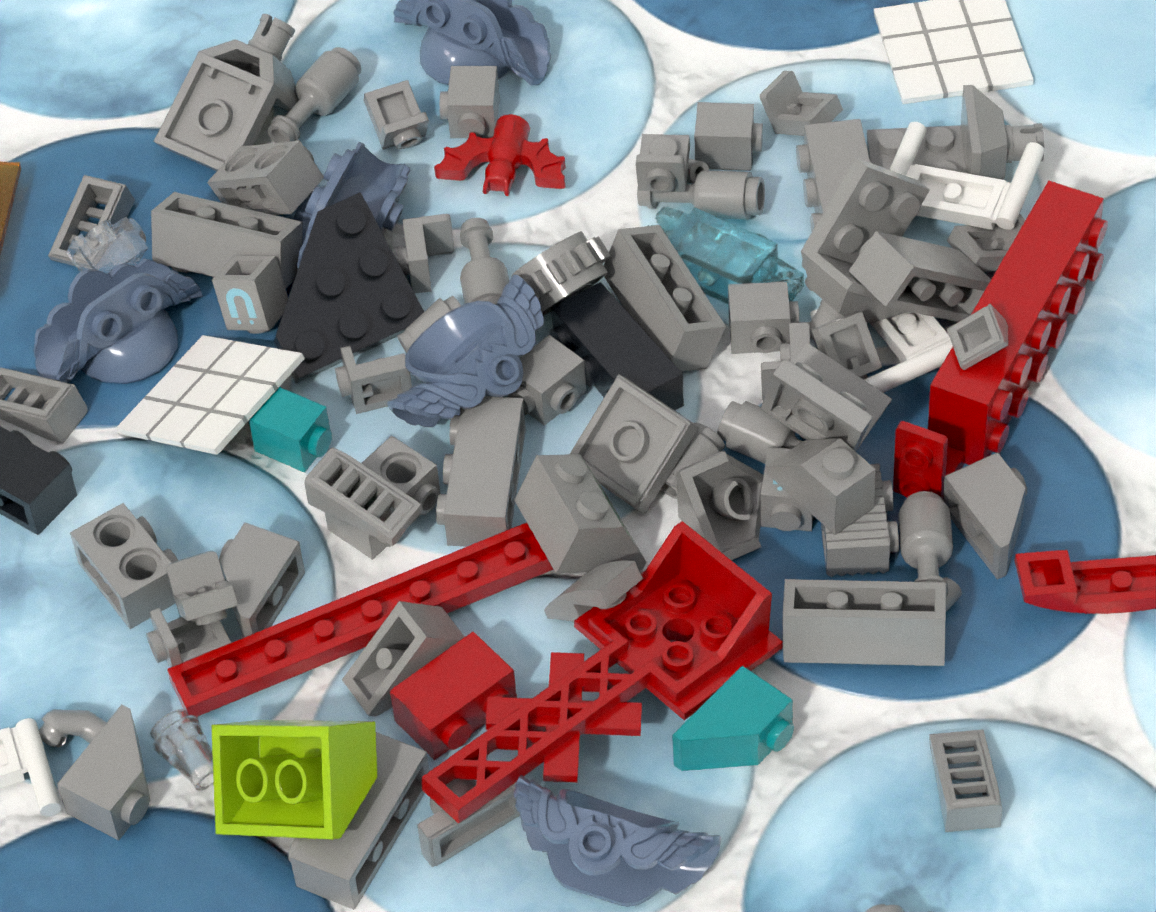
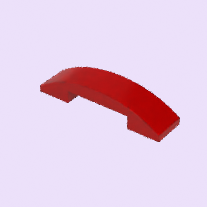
(1087, 586)

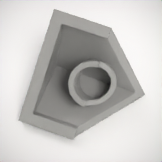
(722, 503)

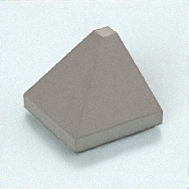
(978, 336)

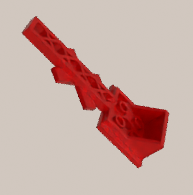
(685, 596)

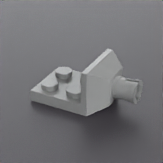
(229, 96)
(975, 147)
(864, 203)
(823, 399)

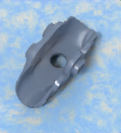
(478, 36)
(355, 173)
(114, 324)
(470, 356)
(610, 848)

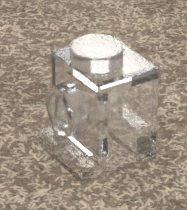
(108, 246)

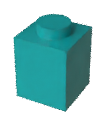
(291, 429)

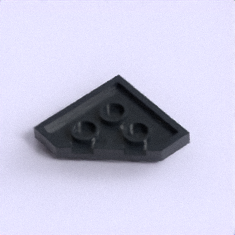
(345, 290)

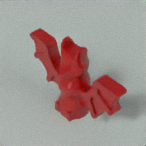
(505, 154)

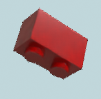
(450, 695)

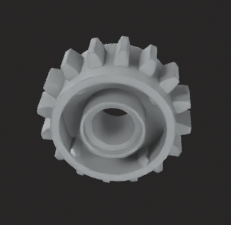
(565, 269)

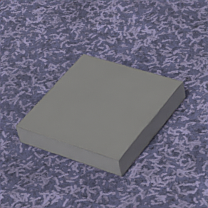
(633, 443)

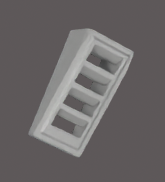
(90, 193)
(25, 408)
(337, 475)
(965, 812)

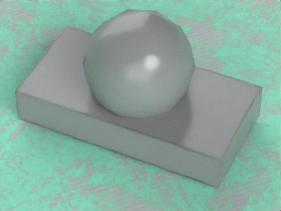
(443, 837)

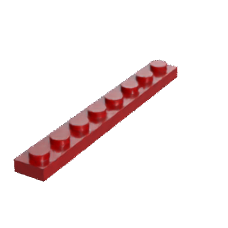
(353, 620)

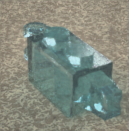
(725, 253)

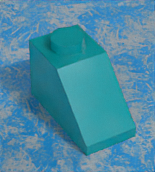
(735, 726)

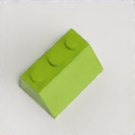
(291, 776)

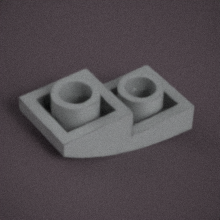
(600, 587)

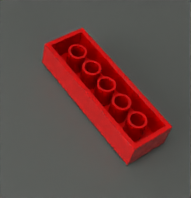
(1034, 292)

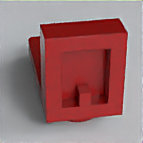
(922, 460)

